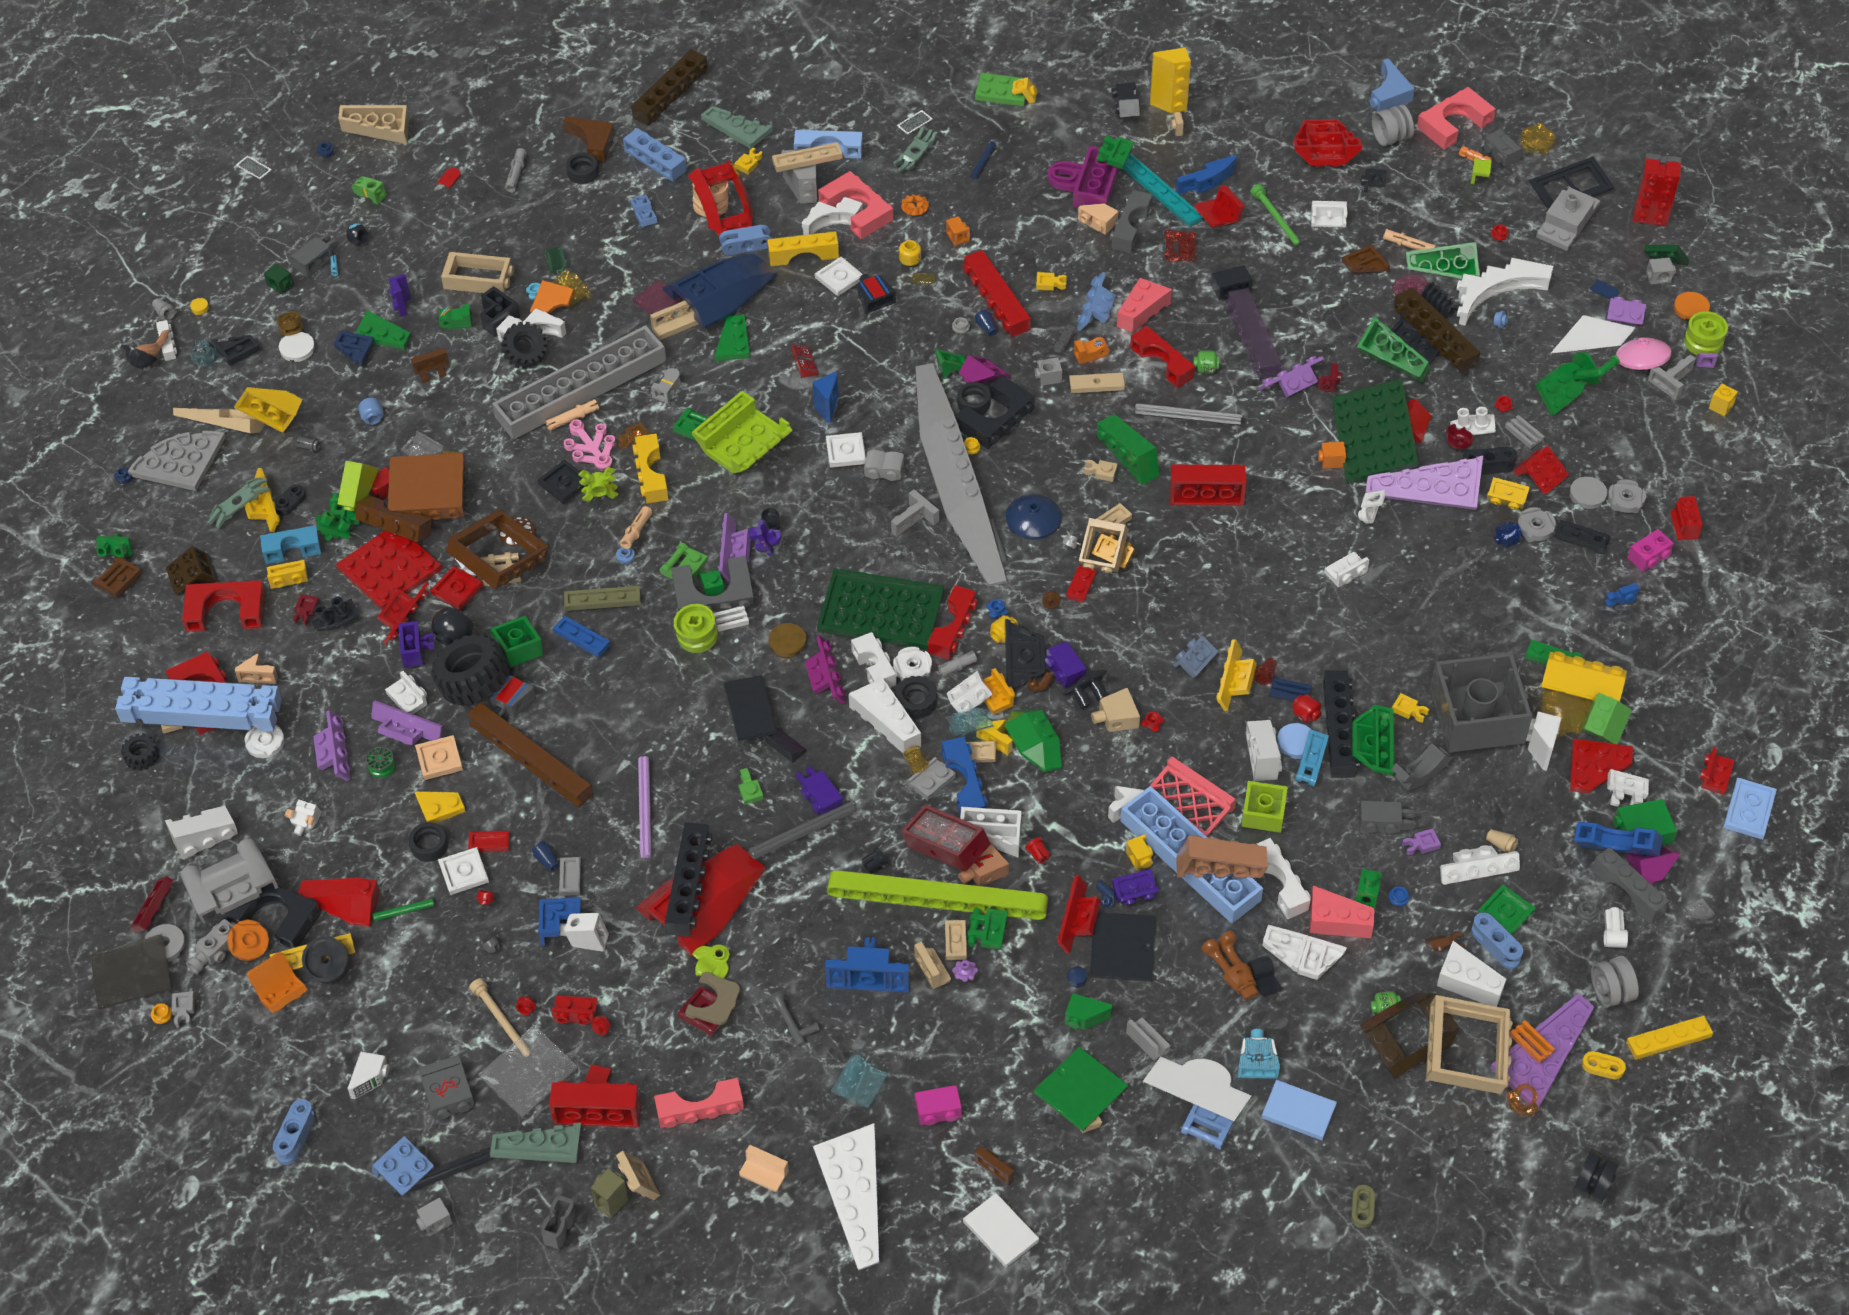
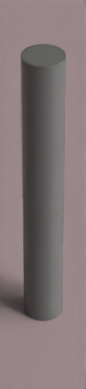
(1004, 561)

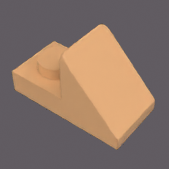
(254, 672)

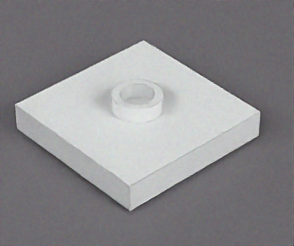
(838, 276)
(845, 449)
(463, 871)

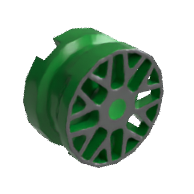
(380, 763)

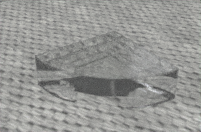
(1699, 910)

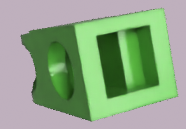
(369, 188)

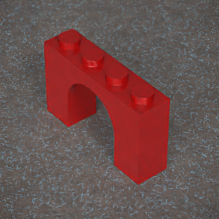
(202, 597)
(199, 668)

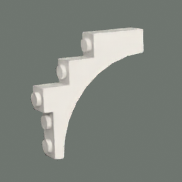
(1517, 275)

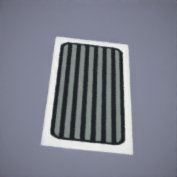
(914, 122)
(253, 167)

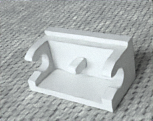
(1328, 214)

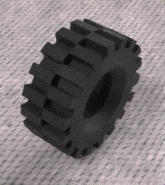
(529, 334)

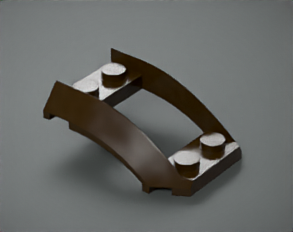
(1386, 1045)

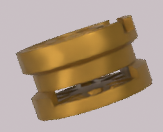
(289, 323)

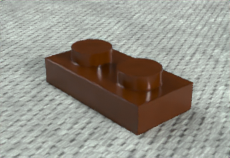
(989, 1162)

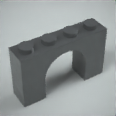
(736, 595)

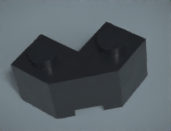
(1126, 99)

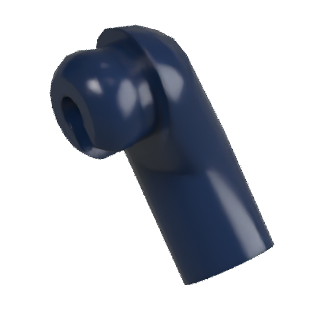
(1108, 896)

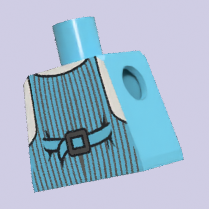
(1258, 1057)

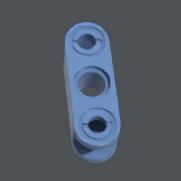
(745, 239)
(1487, 930)
(288, 1145)

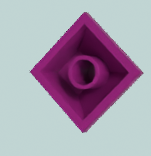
(981, 370)
(1653, 867)

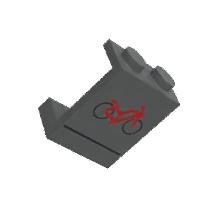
(446, 1087)

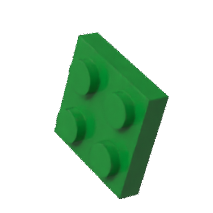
(1507, 909)

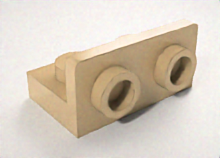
(931, 965)

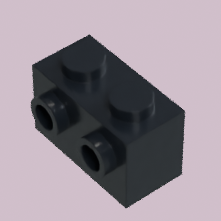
(1230, 280)

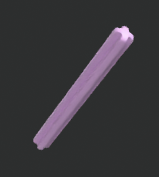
(644, 807)

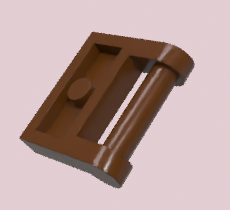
(119, 580)

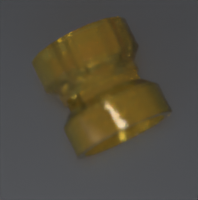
(916, 760)

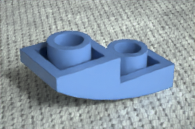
(643, 210)

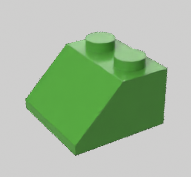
(1606, 718)

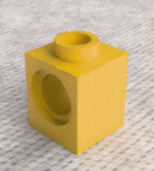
(1723, 400)

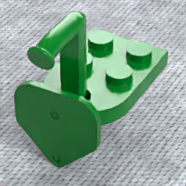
(1569, 379)

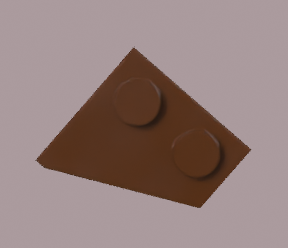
(1365, 260)

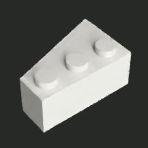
(1000, 826)

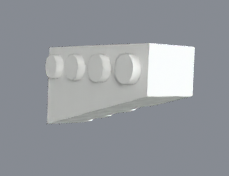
(883, 710)

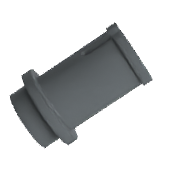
(311, 444)

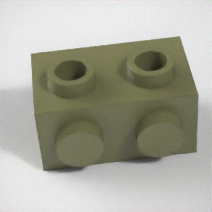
(609, 1192)

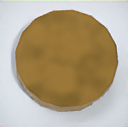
(787, 640)

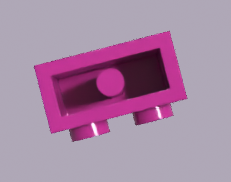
(1650, 550)
(938, 1105)

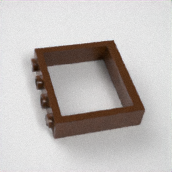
(499, 520)

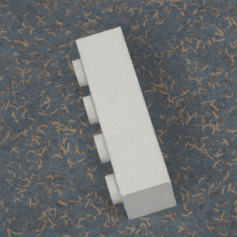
(168, 347)

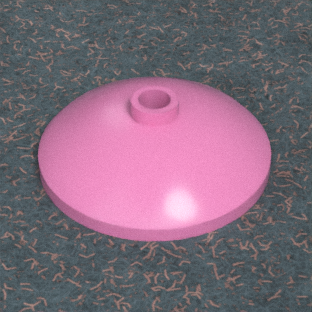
(1643, 353)

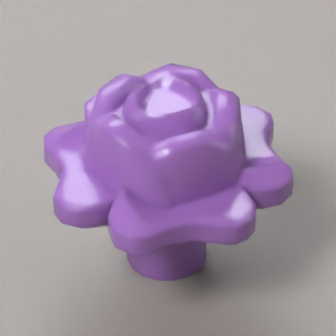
(965, 970)

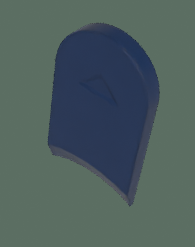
(1604, 289)

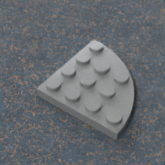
(179, 459)

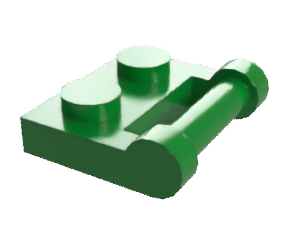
(686, 425)

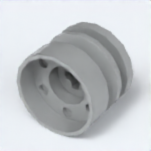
(1392, 125)

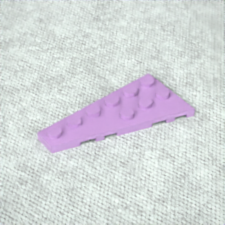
(1437, 484)

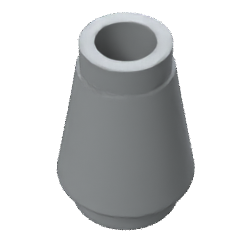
(163, 309)

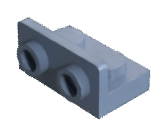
(1196, 656)

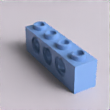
(655, 154)

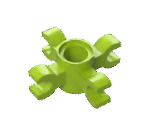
(598, 484)

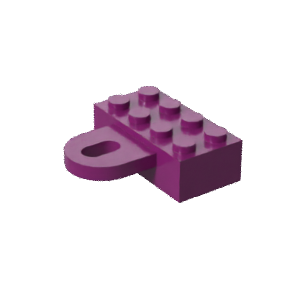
(1089, 182)

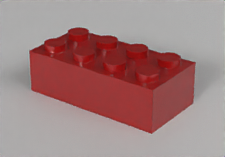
(1207, 484)
(595, 1104)

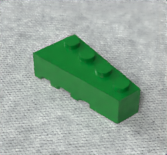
(1390, 350)

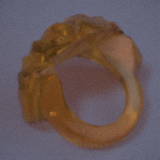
(1513, 1098)

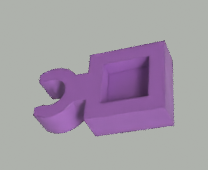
(1424, 841)

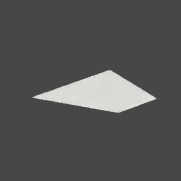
(1592, 334)

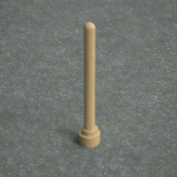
(479, 988)

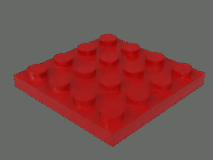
(388, 565)

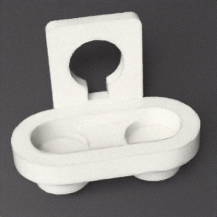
(1370, 506)

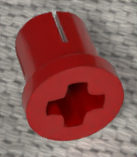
(1038, 850)

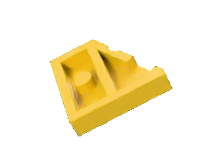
(439, 805)

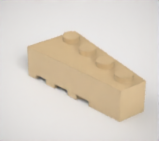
(376, 121)

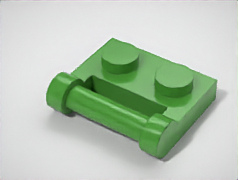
(693, 558)

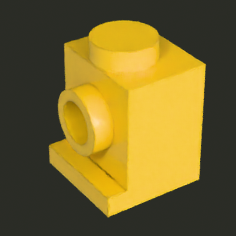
(1139, 852)

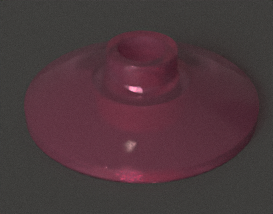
(1407, 281)

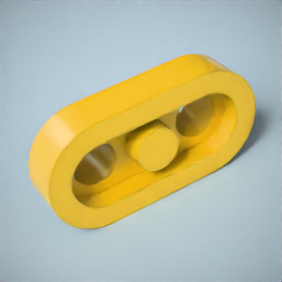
(1603, 1065)

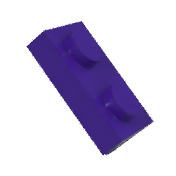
(399, 293)
(1134, 886)

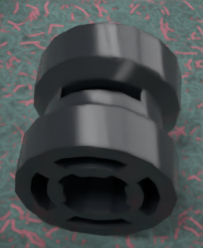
(771, 518)

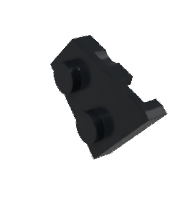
(236, 348)

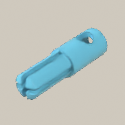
(334, 266)

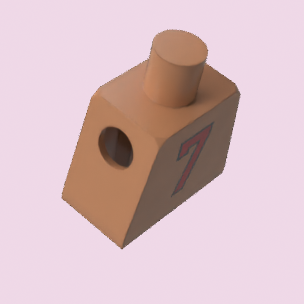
(987, 868)

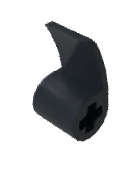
(1264, 975)

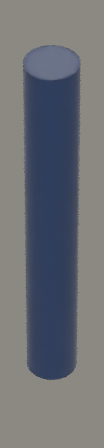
(983, 159)

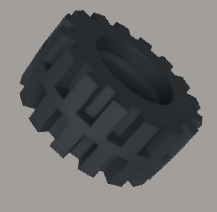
(143, 760)

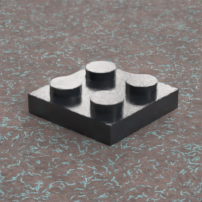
(562, 481)

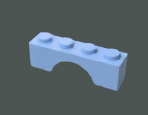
(849, 142)

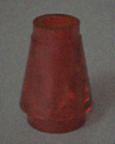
(1265, 672)

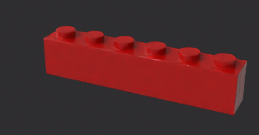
(996, 293)

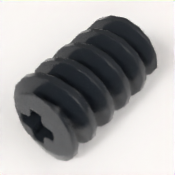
(1439, 300)

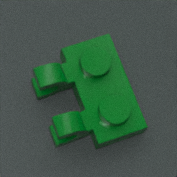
(1120, 151)

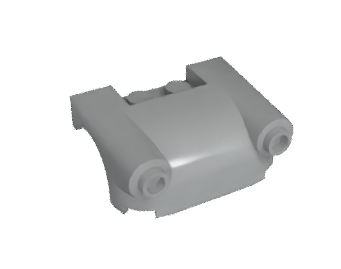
(228, 881)

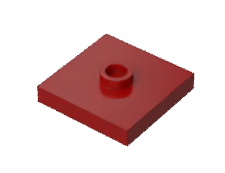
(456, 588)

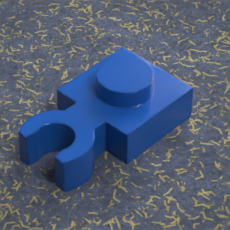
(1624, 595)

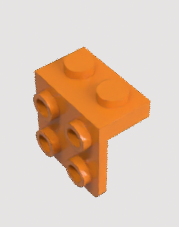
(275, 983)

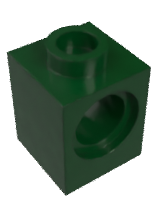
(278, 278)

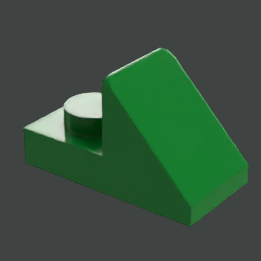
(949, 361)

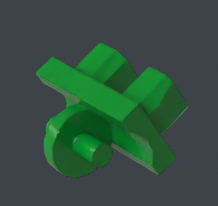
(331, 527)
(113, 545)

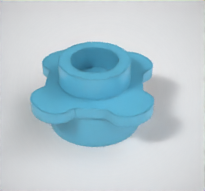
(532, 290)

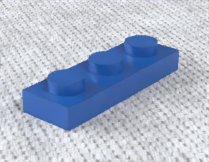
(581, 636)

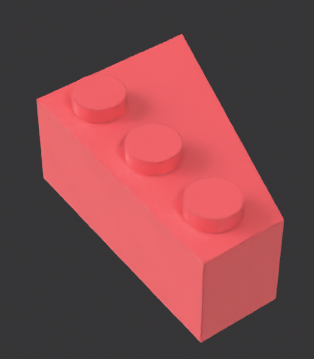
(1142, 303)
(1339, 915)

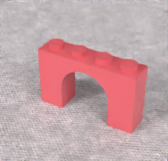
(1463, 103)
(868, 220)

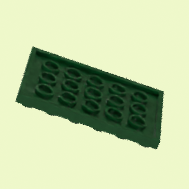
(1375, 430)
(887, 606)

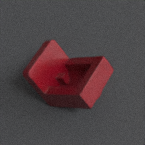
(1329, 383)

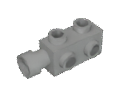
(211, 947)

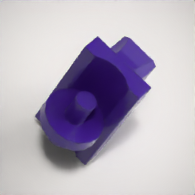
(764, 537)

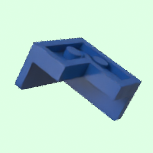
(553, 911)

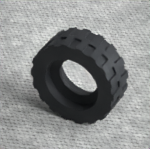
(917, 683)

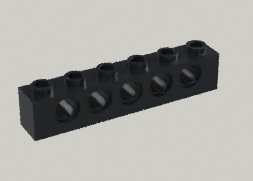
(1337, 694)
(684, 891)

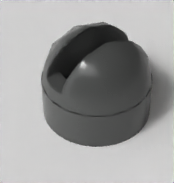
(492, 945)

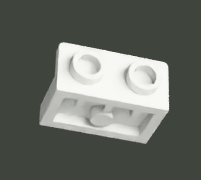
(1347, 569)
(969, 693)
(407, 694)

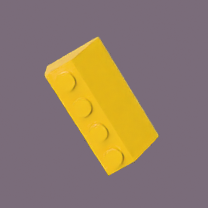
(1170, 80)
(1583, 677)

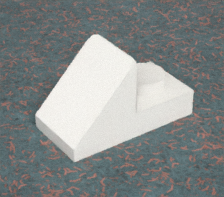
(1123, 796)

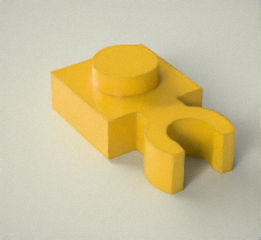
(747, 163)
(1047, 281)
(1407, 706)

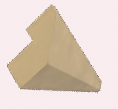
(225, 418)

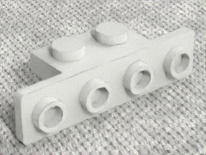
(1478, 864)

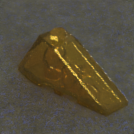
(1568, 707)

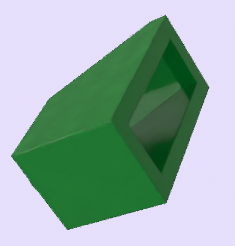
(711, 582)
(1086, 1012)

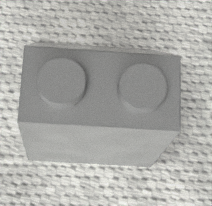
(802, 182)

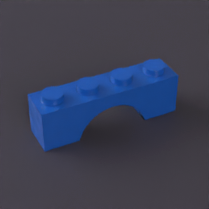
(957, 756)
(1601, 838)

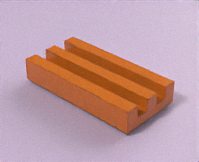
(1534, 1040)

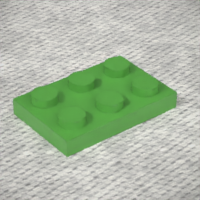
(998, 89)

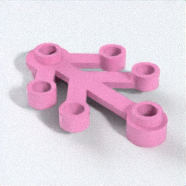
(600, 460)

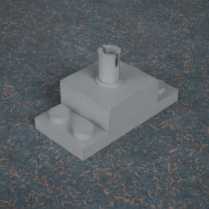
(1567, 218)

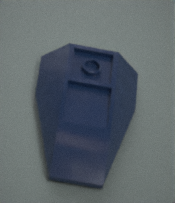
(721, 287)

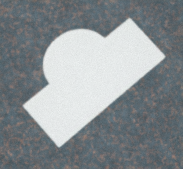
(1200, 1083)

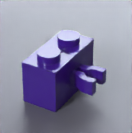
(412, 644)

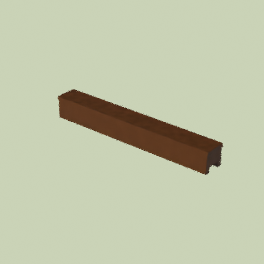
(530, 755)

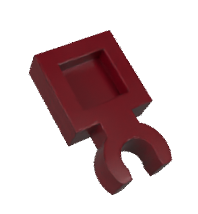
(305, 607)

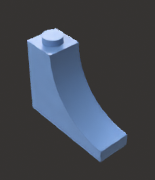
(1394, 91)

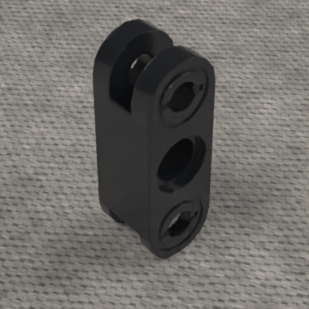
(1494, 459)

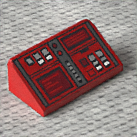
(804, 361)

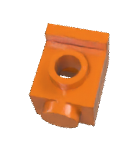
(957, 231)

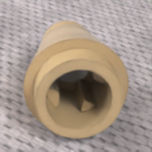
(1502, 840)

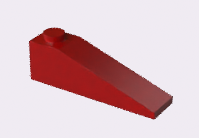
(346, 898)

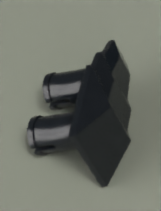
(336, 615)
(1090, 680)

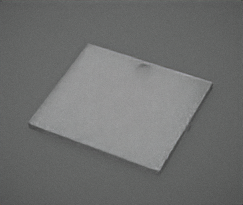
(527, 1070)

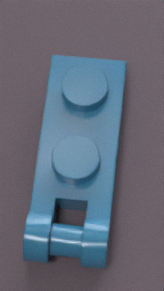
(1312, 757)

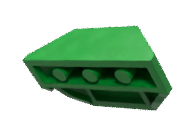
(1035, 738)
(1374, 739)

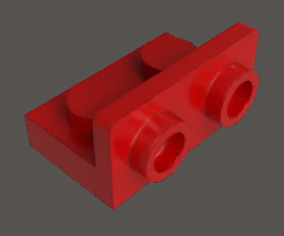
(1717, 773)
(574, 1009)

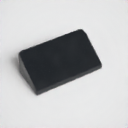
(785, 745)

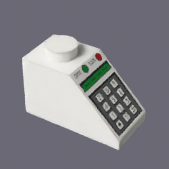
(367, 1074)

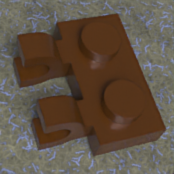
(430, 361)

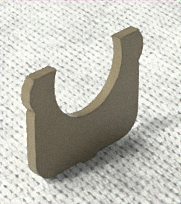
(726, 1000)

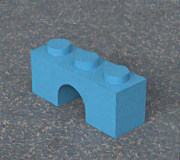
(277, 543)

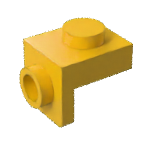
(1027, 88)

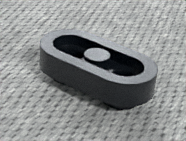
(291, 498)

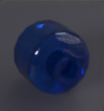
(1508, 534)

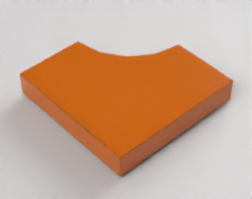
(552, 296)

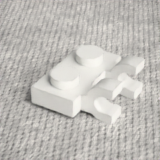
(1629, 784)

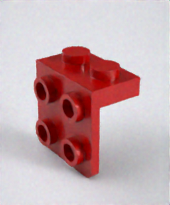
(1222, 210)

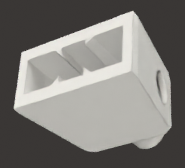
(585, 931)

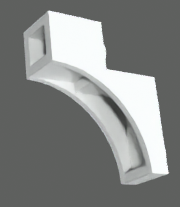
(825, 215)
(548, 323)

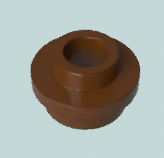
(1051, 600)

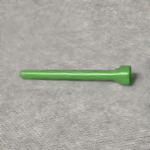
(1258, 192)

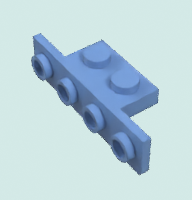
(1098, 303)

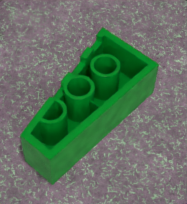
(1130, 448)

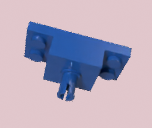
(867, 970)

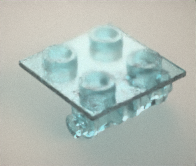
(968, 721)
(859, 1082)

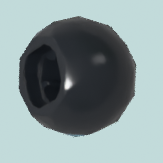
(357, 234)

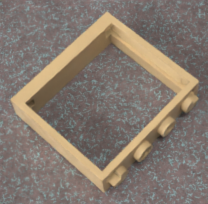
(1472, 1010)

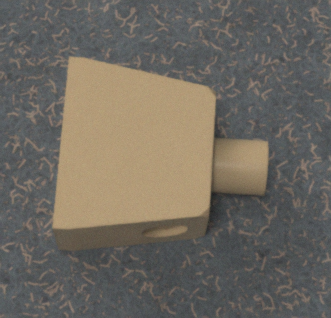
(1117, 712)

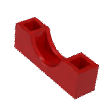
(1149, 344)
(945, 639)

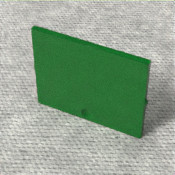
(1080, 1088)

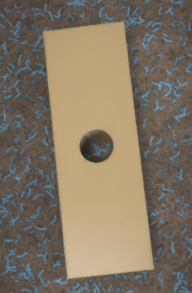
(1096, 382)

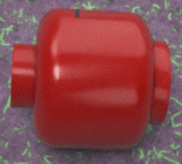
(1306, 708)

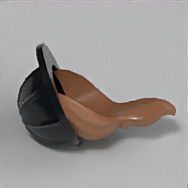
(144, 355)

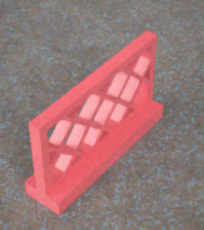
(1202, 786)

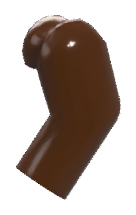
(1041, 685)

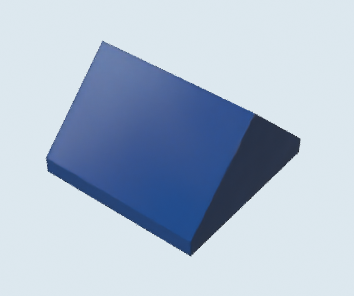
(826, 395)

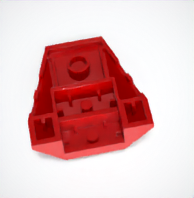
(1326, 143)

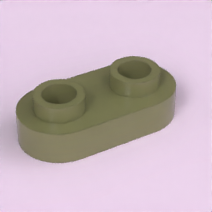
(1361, 1207)

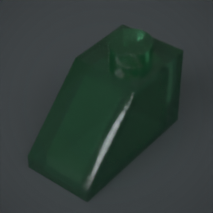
(554, 259)

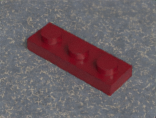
(151, 904)

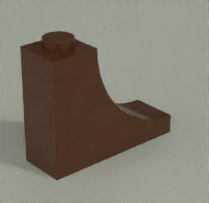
(596, 135)

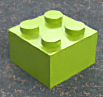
(1264, 806)

